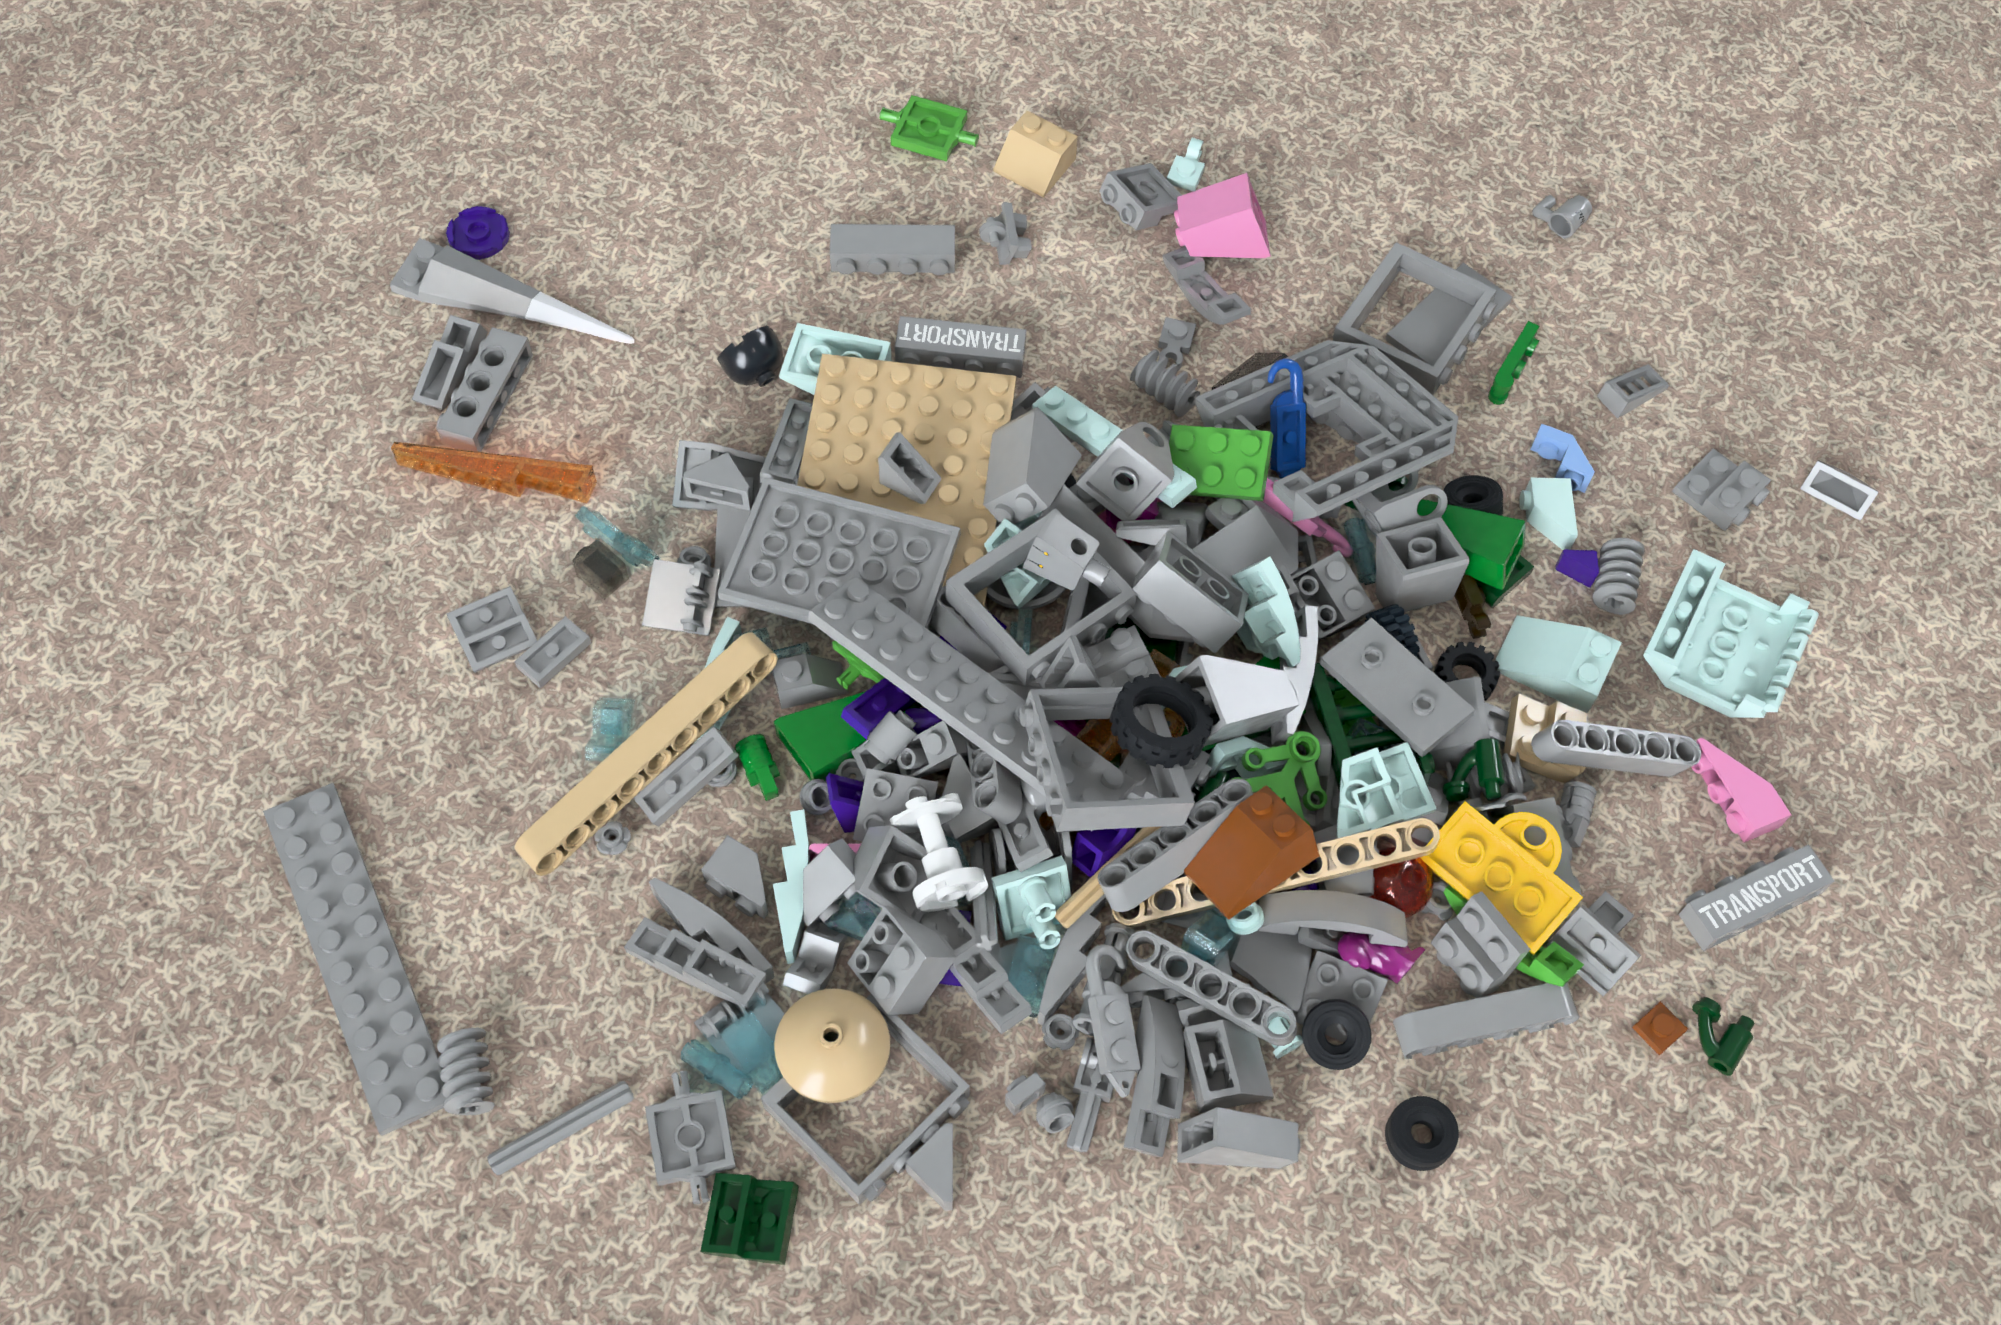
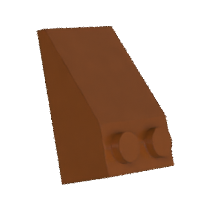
(1252, 852)

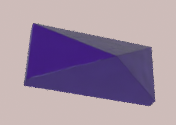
(845, 799)

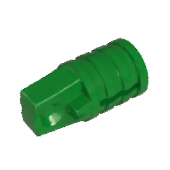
(758, 764)

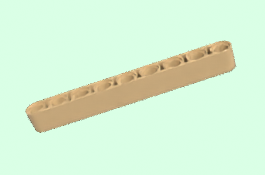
(645, 754)
(1330, 869)

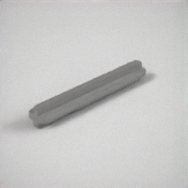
(984, 905)
(560, 1128)

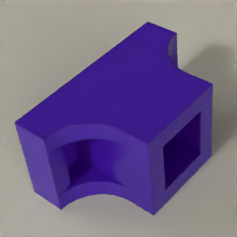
(1097, 847)

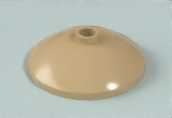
(838, 1068)

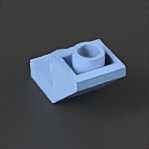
(1562, 446)

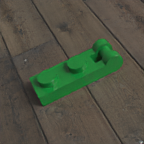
(1514, 364)

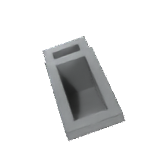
(448, 362)

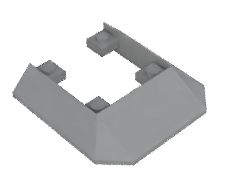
(1366, 390)
(1245, 536)

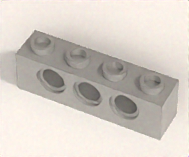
(484, 390)

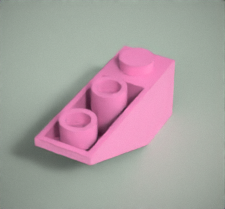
(1745, 797)

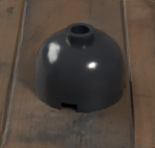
(753, 358)

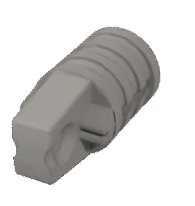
(1576, 810)

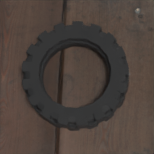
(1148, 745)

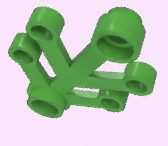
(1283, 782)

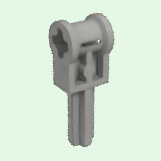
(1092, 1091)

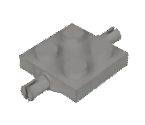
(690, 1137)

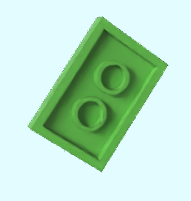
(1223, 460)

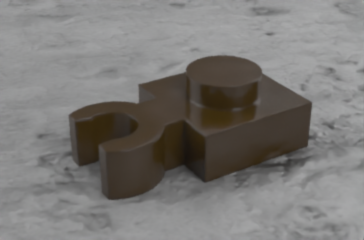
(1470, 602)

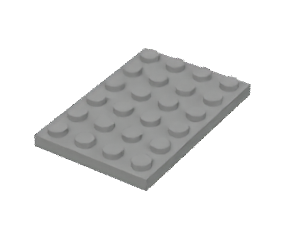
(811, 543)

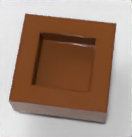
(1660, 1028)

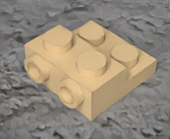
(1527, 719)

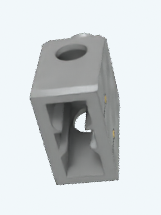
(1065, 554)

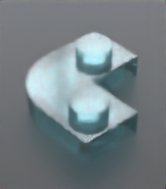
(629, 546)

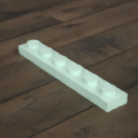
(1097, 433)

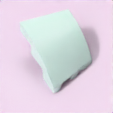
(1019, 582)
(1270, 619)
(1381, 790)

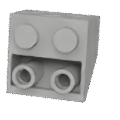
(1335, 592)
(900, 962)
(1225, 1065)

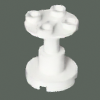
(942, 864)

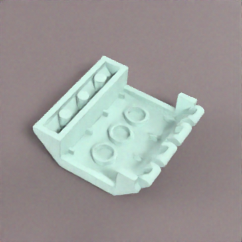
(1728, 643)

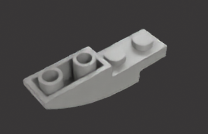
(1161, 1077)

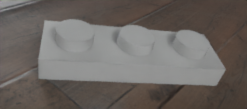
(686, 776)

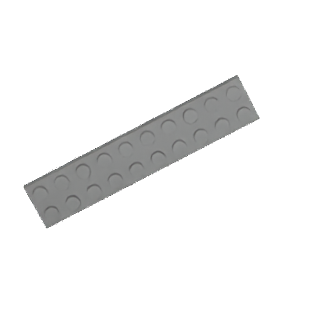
(958, 690)
(358, 958)

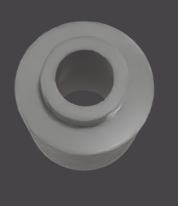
(891, 736)

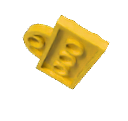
(1507, 869)

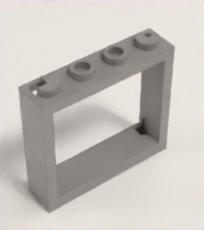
(1438, 276)
(1000, 561)
(1097, 703)
(873, 1185)

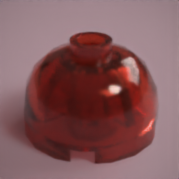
(1404, 884)

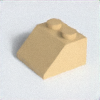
(1036, 153)

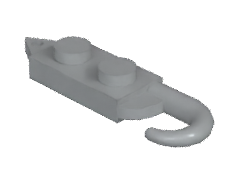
(1111, 1022)

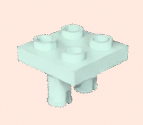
(1030, 900)

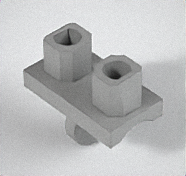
(1003, 233)

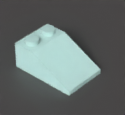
(810, 342)
(1558, 659)

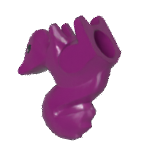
(1383, 959)

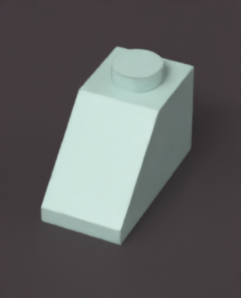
(1551, 509)

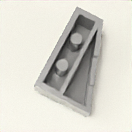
(1536, 836)

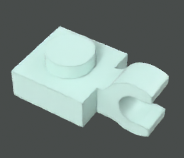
(1187, 170)

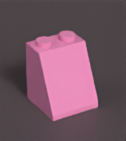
(1222, 221)

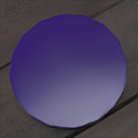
(478, 241)

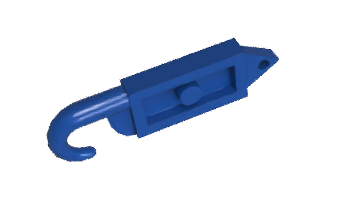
(1288, 422)

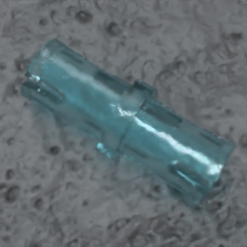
(1362, 550)
(716, 1069)

